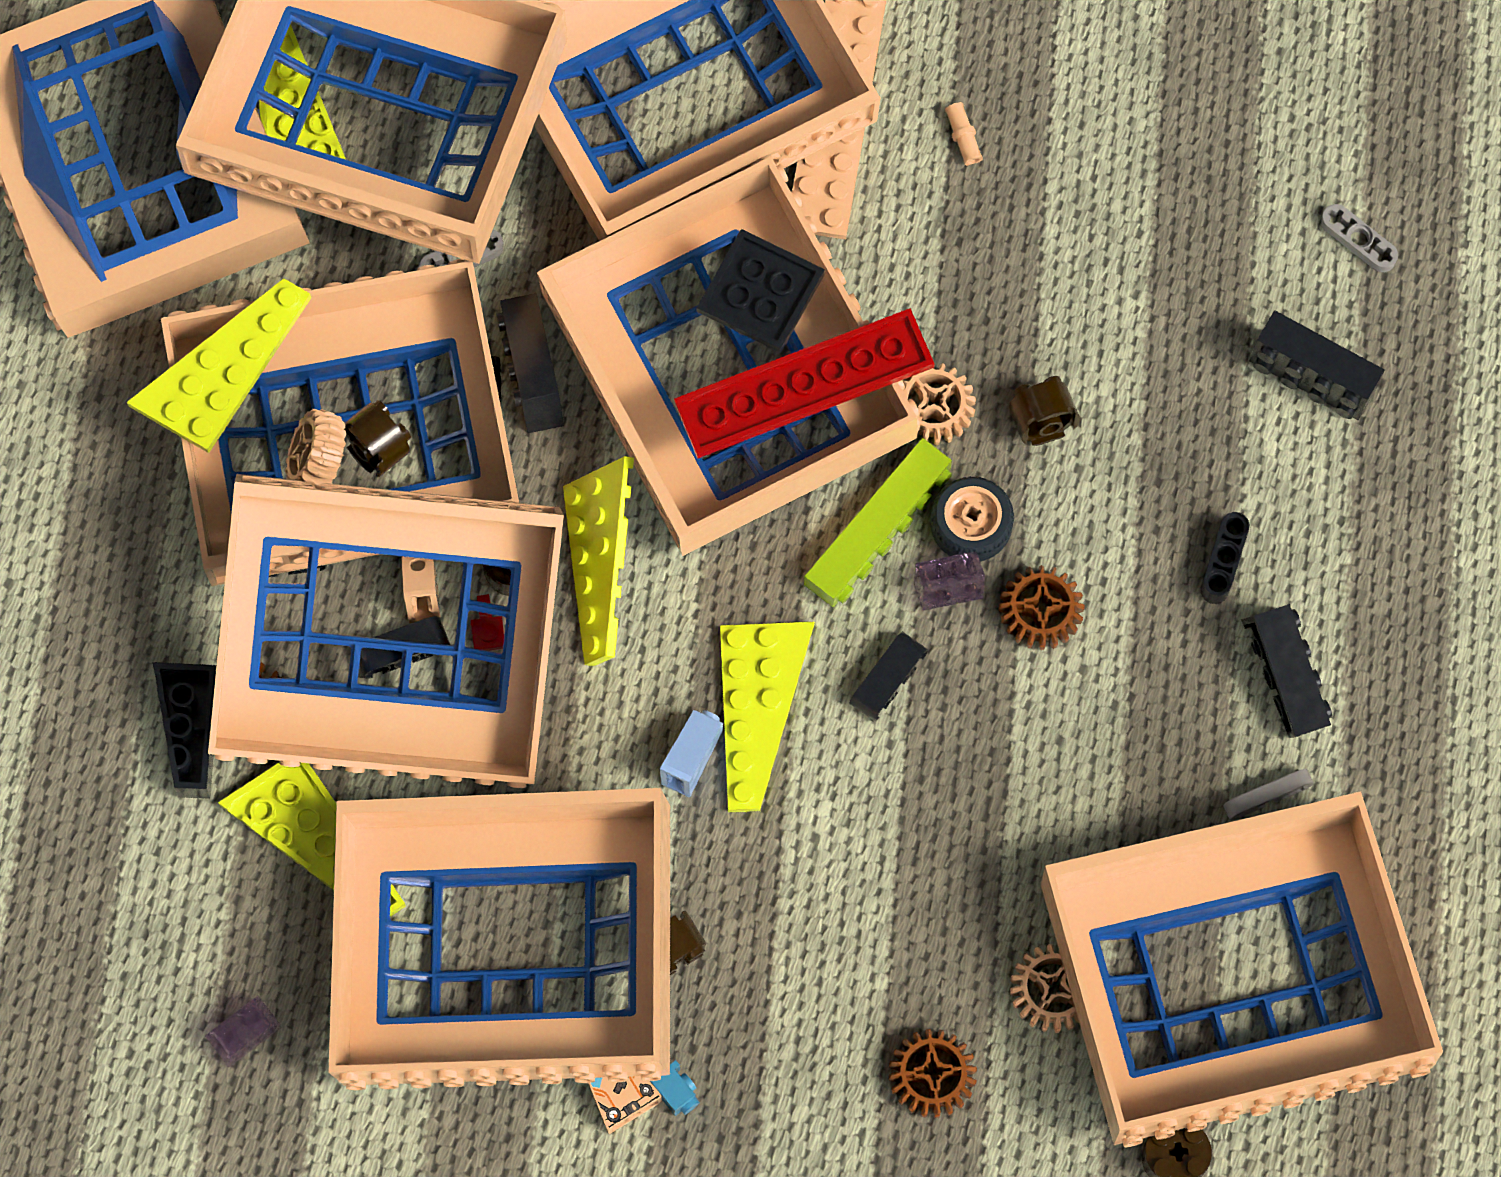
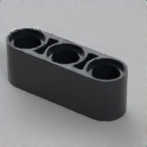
(1230, 545)
(424, 631)
(887, 675)

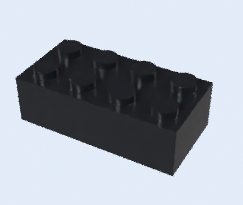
(1315, 366)

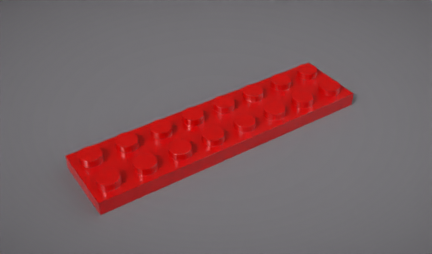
(804, 383)

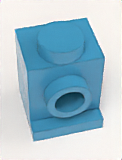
(677, 1090)

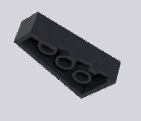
(530, 363)
(1289, 670)
(186, 711)

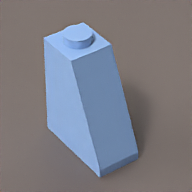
(691, 752)

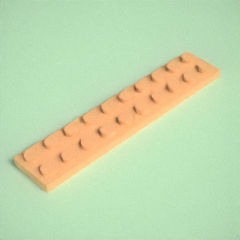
(829, 175)

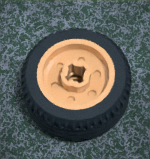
(983, 503)

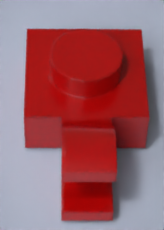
(488, 630)

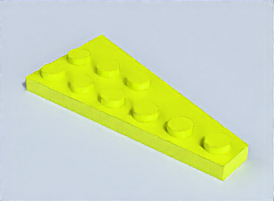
(291, 88)
(212, 381)
(597, 552)
(758, 688)
(296, 817)

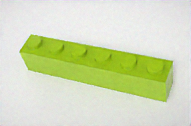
(878, 522)

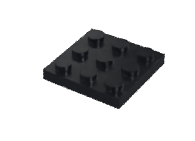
(760, 290)

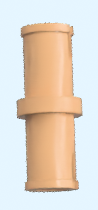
(963, 133)

